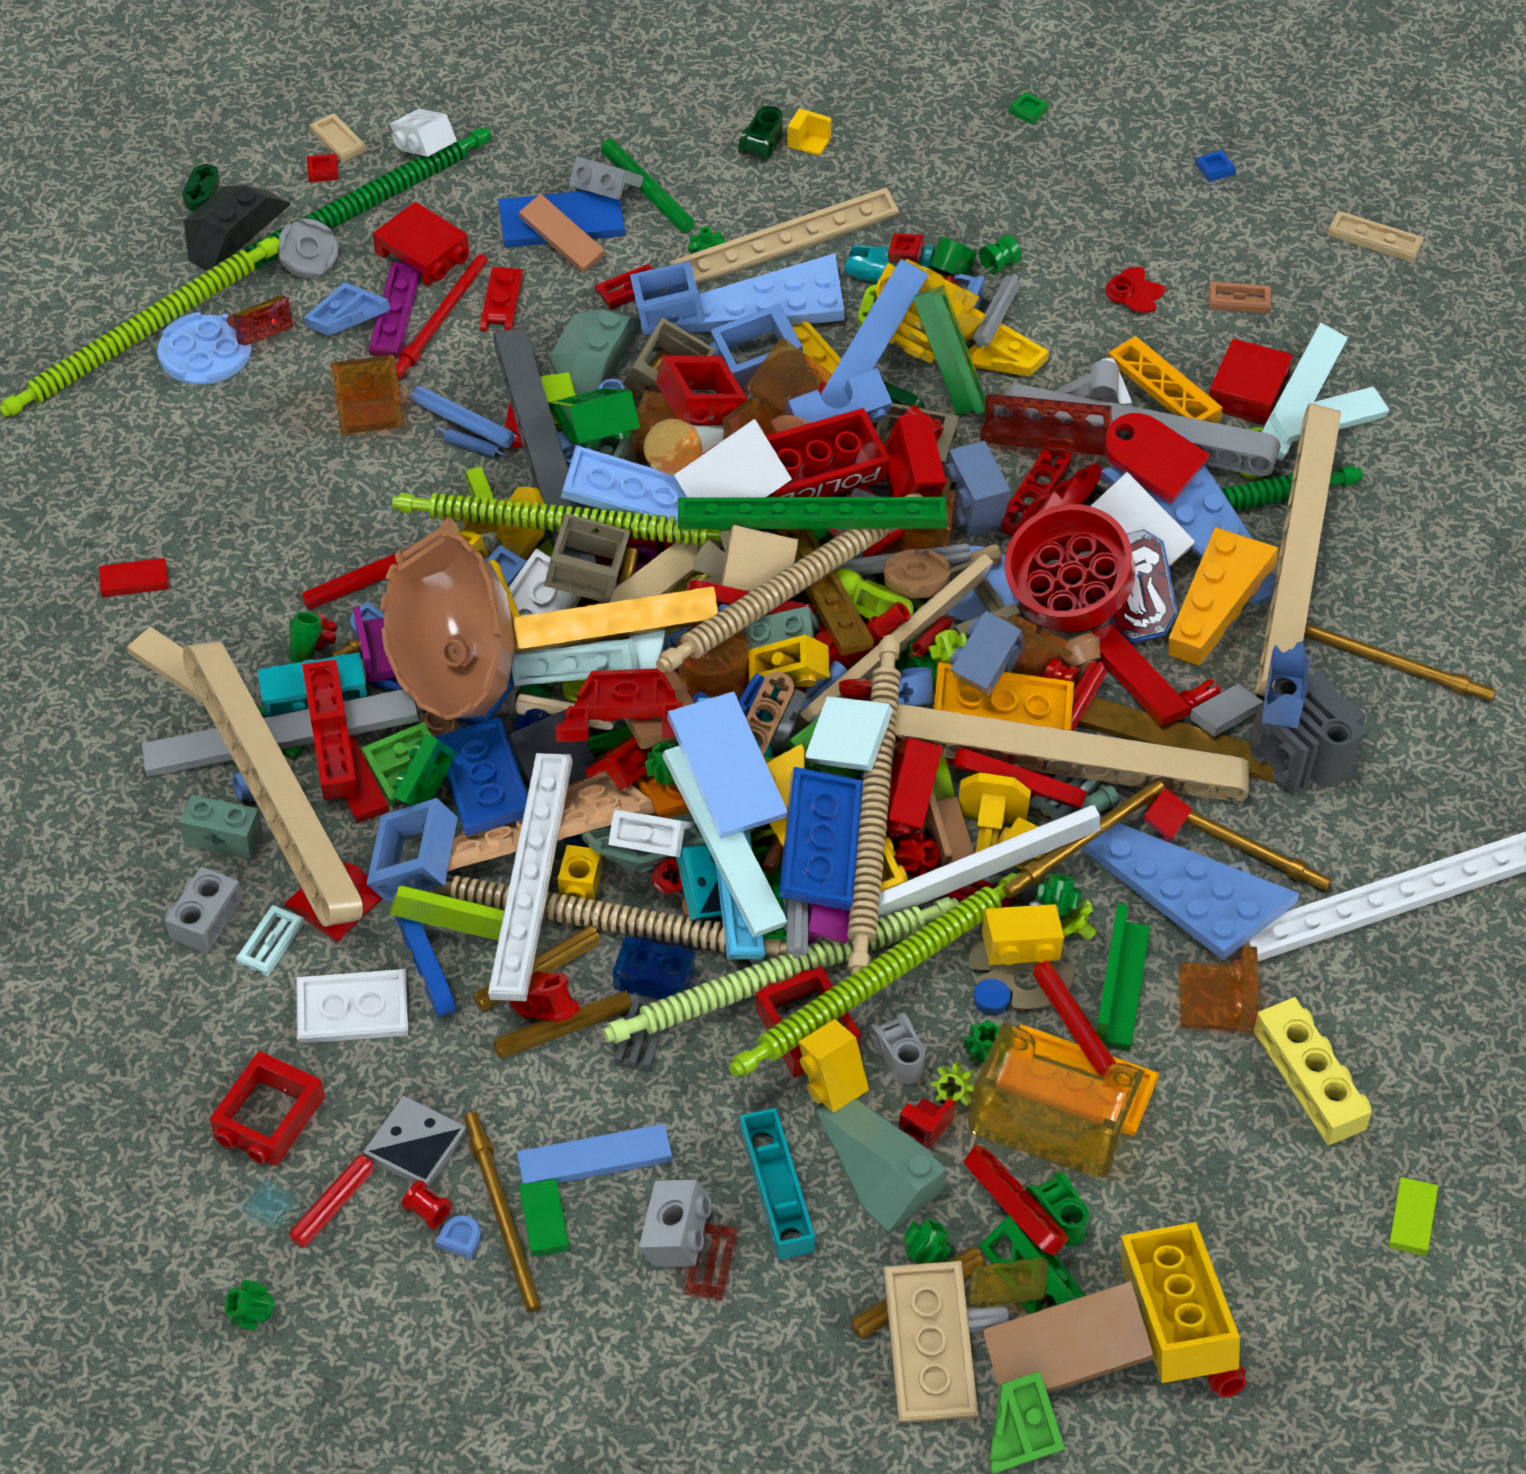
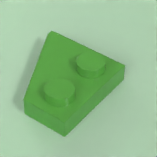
(1023, 1423)

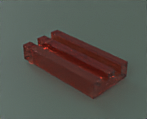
(705, 1289)

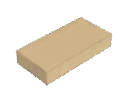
(337, 137)

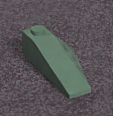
(883, 1163)

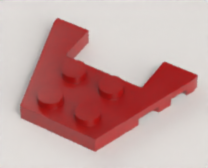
(619, 695)

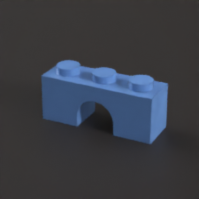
(862, 390)

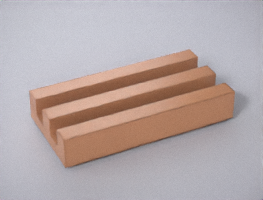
(1239, 300)

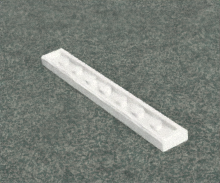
(990, 861)
(530, 878)

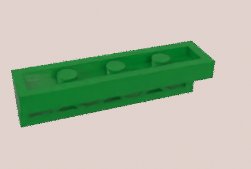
(950, 350)
(1122, 981)
(1059, 1281)

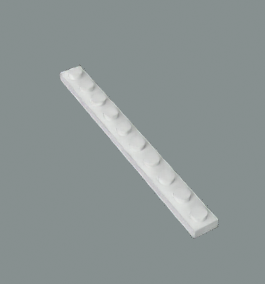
(1392, 896)

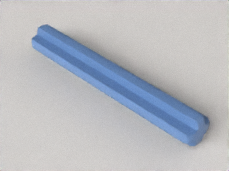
(463, 417)

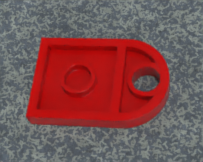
(1154, 455)

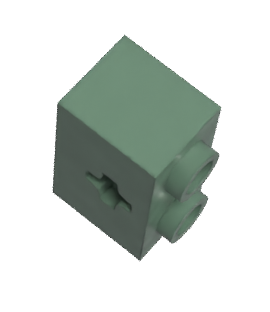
(221, 826)

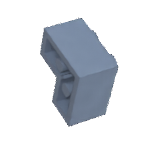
(979, 488)
(988, 652)

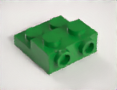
(424, 772)

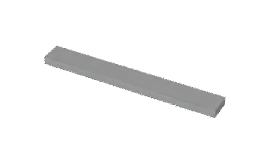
(288, 730)

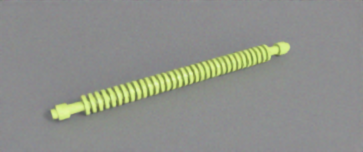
(783, 967)

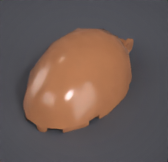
(441, 592)

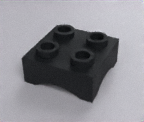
(541, 738)

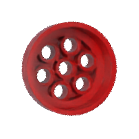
(1061, 535)

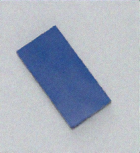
(591, 212)
(484, 777)
(821, 839)

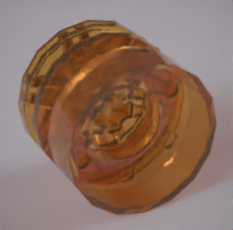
(719, 670)

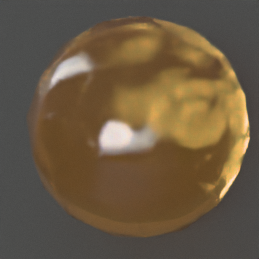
(672, 445)

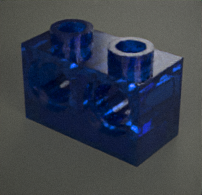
(653, 977)

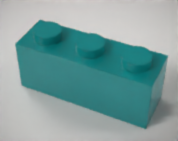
(285, 689)

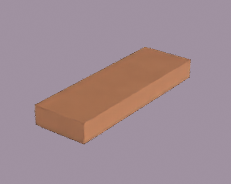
(561, 233)

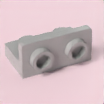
(602, 178)

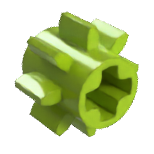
(945, 645)
(961, 1078)

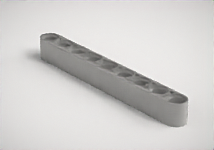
(1228, 446)

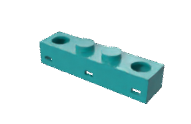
(777, 1184)

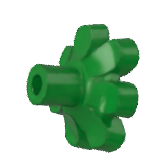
(705, 240)

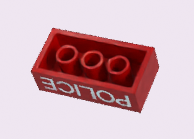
(830, 456)

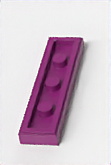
(392, 325)

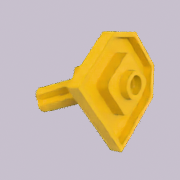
(517, 540)
(993, 802)

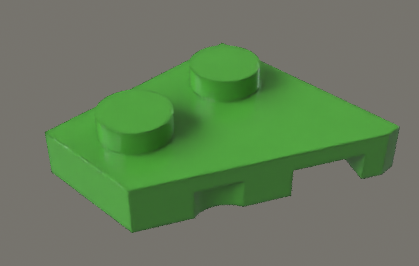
(391, 757)

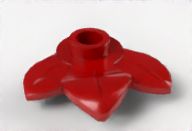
(1134, 290)

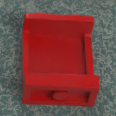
(422, 242)
(1250, 380)

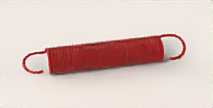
(922, 645)

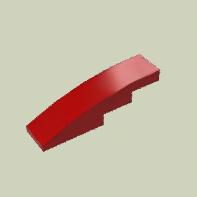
(1069, 492)

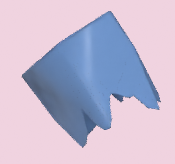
(1286, 708)

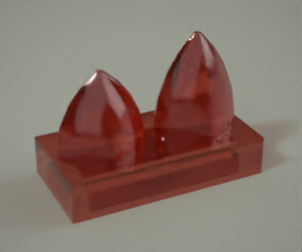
(261, 320)

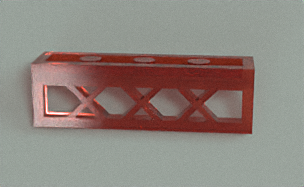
(1044, 433)

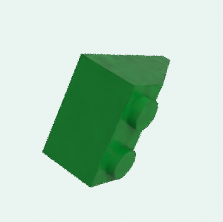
(596, 415)

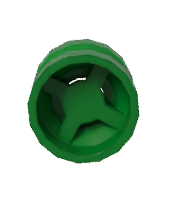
(1002, 253)

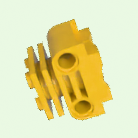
(911, 331)

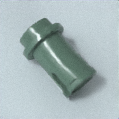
(1103, 799)

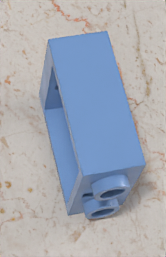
(680, 298)
(749, 328)
(432, 864)

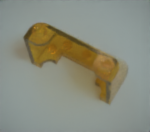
(1051, 1105)

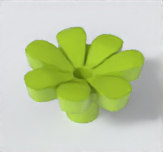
(1079, 921)

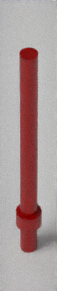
(411, 353)

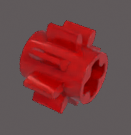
(917, 854)

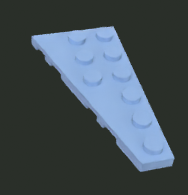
(804, 291)

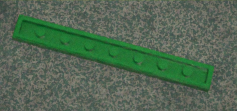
(812, 512)

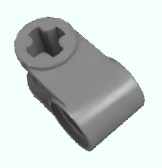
(899, 1043)

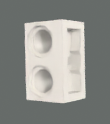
(422, 132)

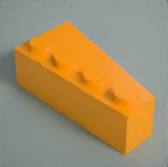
(1221, 587)

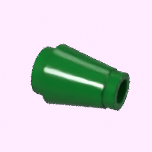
(303, 635)

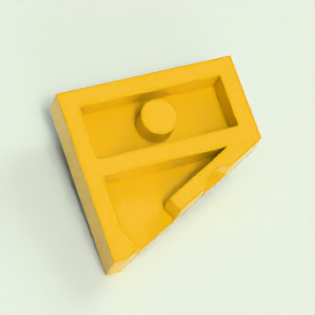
(1009, 353)

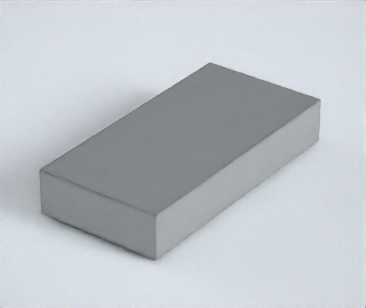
(1225, 710)

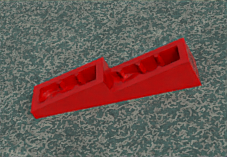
(329, 729)

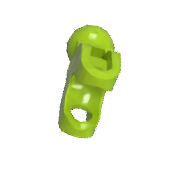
(870, 597)

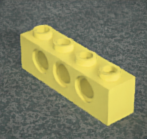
(1333, 1119)

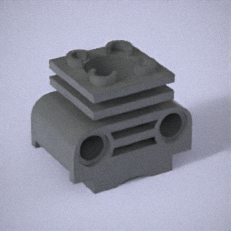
(1323, 743)

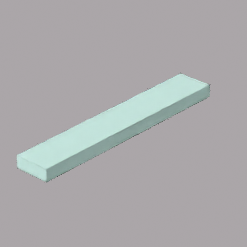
(1308, 376)
(731, 856)

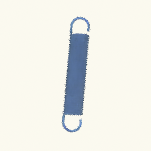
(471, 443)

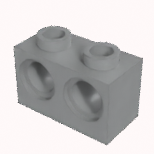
(207, 912)

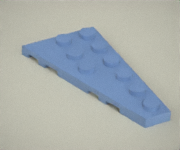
(1198, 512)
(1197, 893)

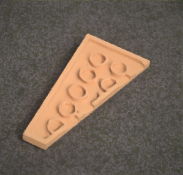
(586, 808)

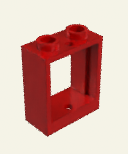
(683, 372)
(914, 458)
(911, 786)
(778, 994)
(282, 1077)

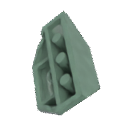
(593, 347)
(636, 859)

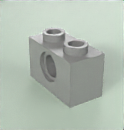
(675, 1223)

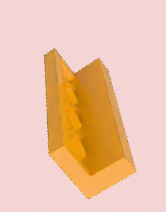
(1164, 382)

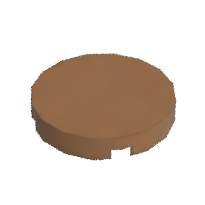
(916, 573)

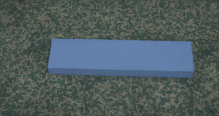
(596, 1155)

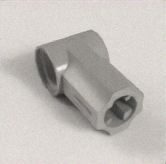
(1098, 384)

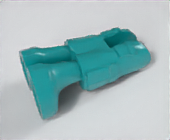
(869, 262)

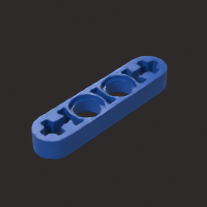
(427, 966)

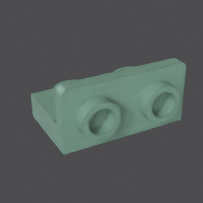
(782, 627)

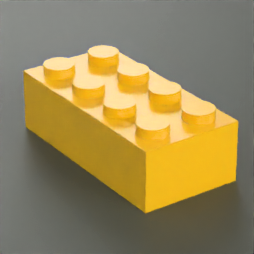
(1181, 1302)

